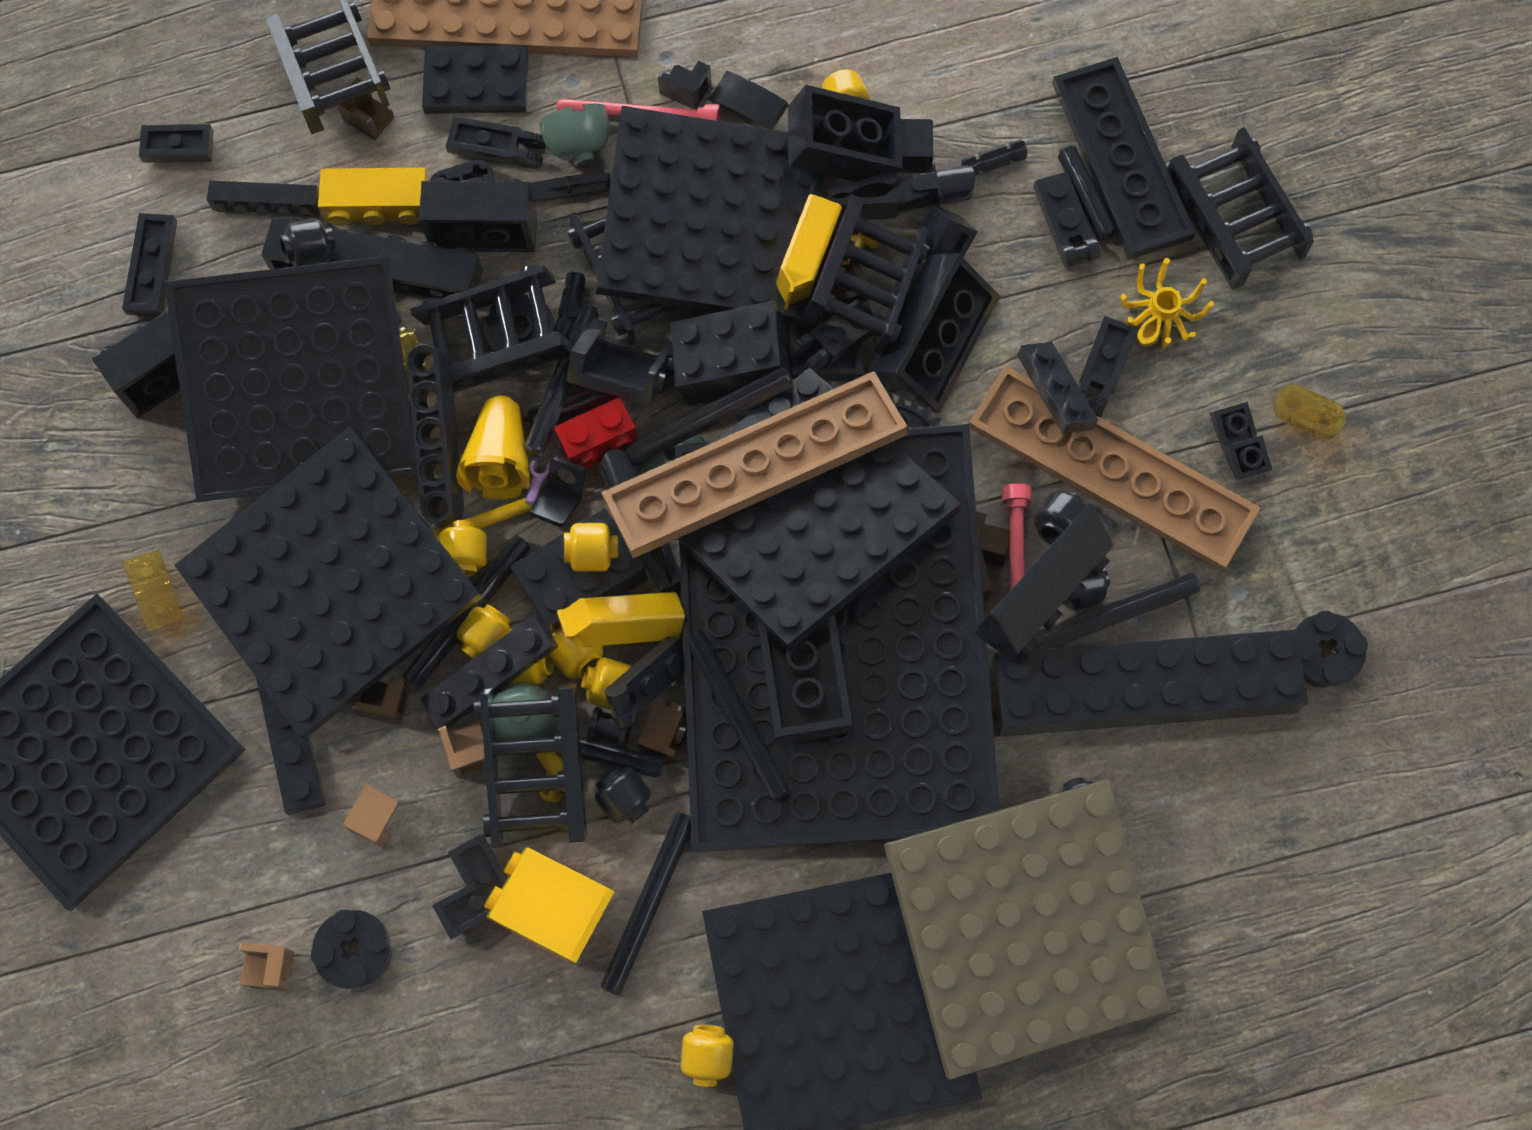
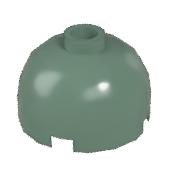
(576, 133)
(524, 726)

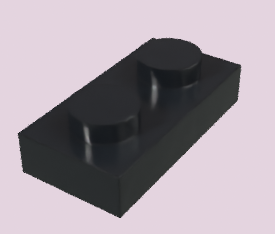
(176, 143)

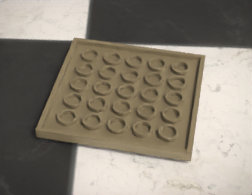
(1027, 928)

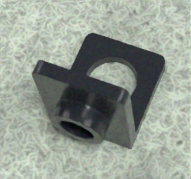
(559, 497)

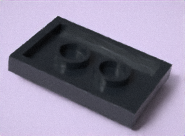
(475, 79)

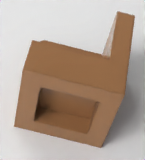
(464, 748)
(371, 816)
(266, 966)

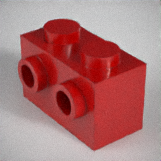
(596, 433)

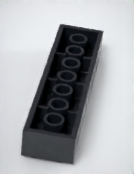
(1149, 683)

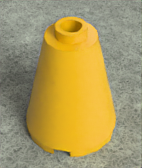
(496, 452)

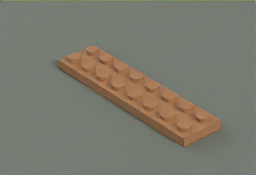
(542, 25)
(754, 464)
(1117, 472)

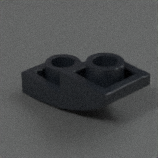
(749, 101)
(1239, 441)

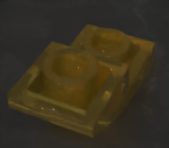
(153, 590)

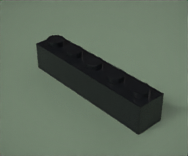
(263, 197)

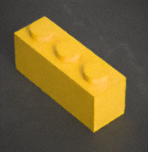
(371, 195)

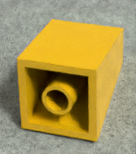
(548, 904)

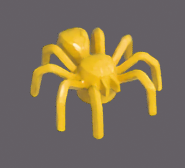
(1164, 307)

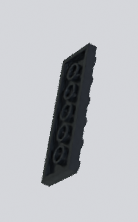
(1123, 158)

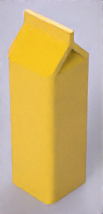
(807, 249)
(623, 619)

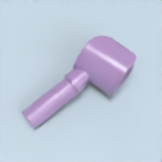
(536, 483)

